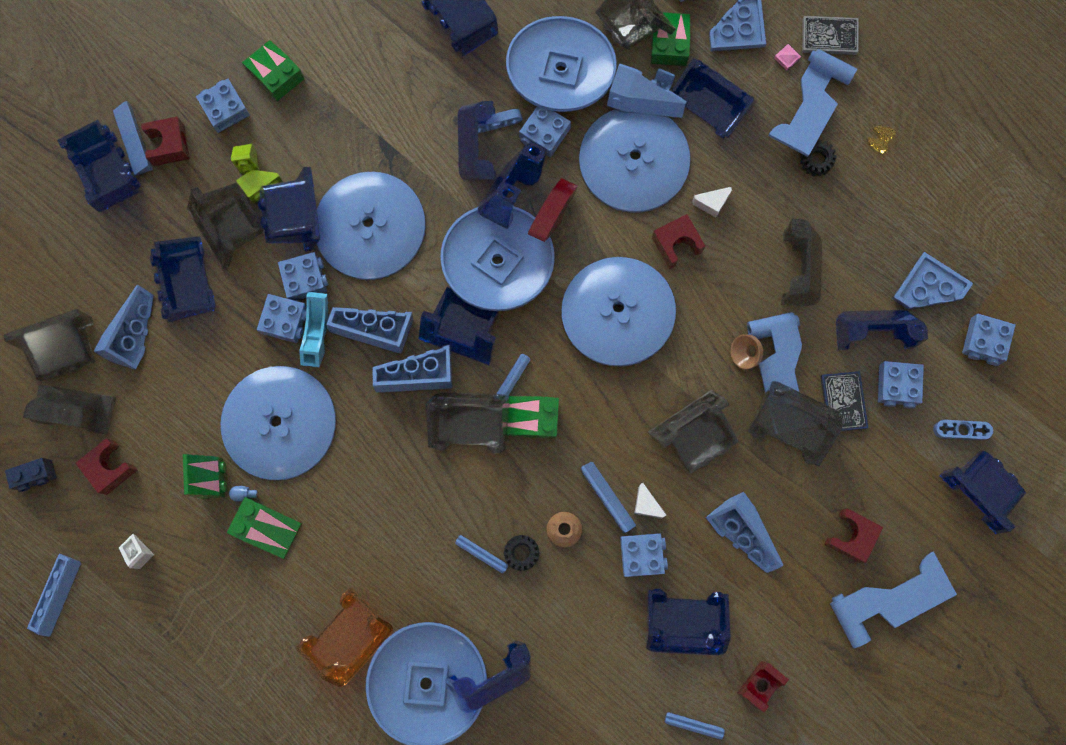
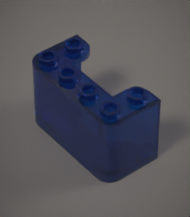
(467, 21)
(100, 165)

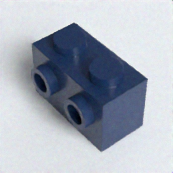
(30, 474)

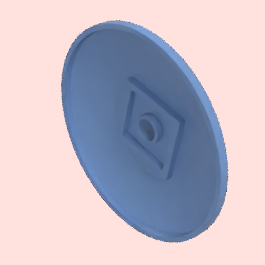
(566, 43)
(627, 182)
(376, 249)
(490, 286)
(618, 336)
(304, 430)
(395, 676)

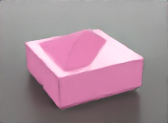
(787, 57)

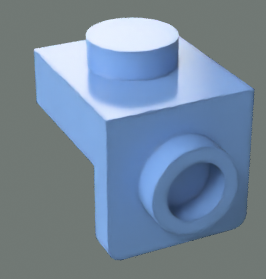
(664, 79)

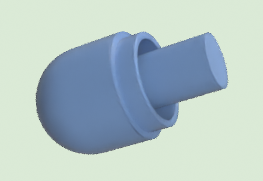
(238, 493)

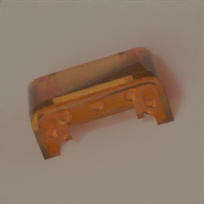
(346, 640)

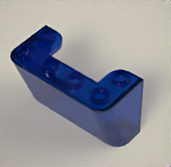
(523, 167)
(181, 278)

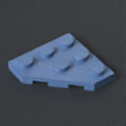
(739, 28)
(931, 284)

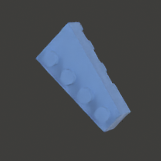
(372, 327)
(417, 372)

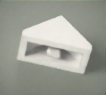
(712, 201)
(646, 504)
(135, 552)

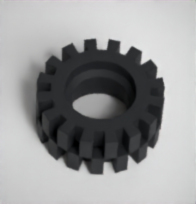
(819, 168)
(509, 552)

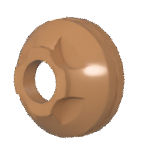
(740, 351)
(564, 540)

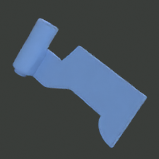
(816, 103)
(787, 346)
(893, 605)

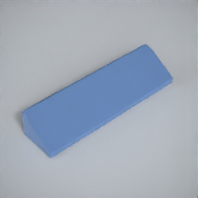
(132, 138)
(607, 497)
(54, 595)

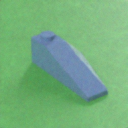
(639, 95)
(126, 333)
(743, 526)

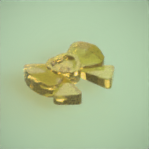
(881, 143)

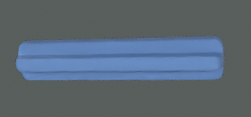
(514, 375)
(481, 554)
(695, 726)

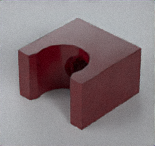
(174, 142)
(674, 233)
(97, 471)
(863, 537)
(772, 679)

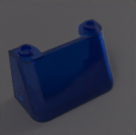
(713, 97)
(468, 119)
(856, 324)
(688, 624)
(472, 696)

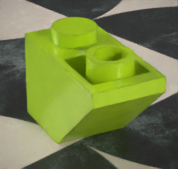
(245, 158)
(254, 179)

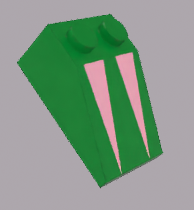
(672, 48)
(274, 70)
(533, 416)
(204, 476)
(264, 527)

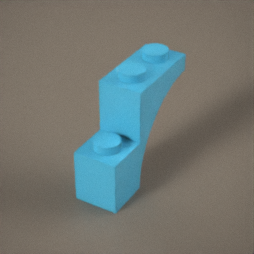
(312, 345)

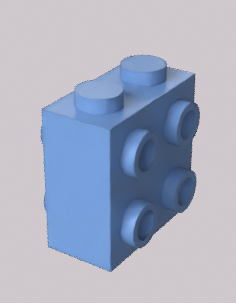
(222, 105)
(545, 129)
(302, 276)
(282, 318)
(988, 339)
(900, 384)
(643, 555)

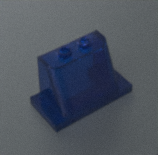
(290, 211)
(461, 327)
(988, 488)

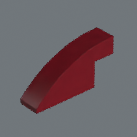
(552, 210)

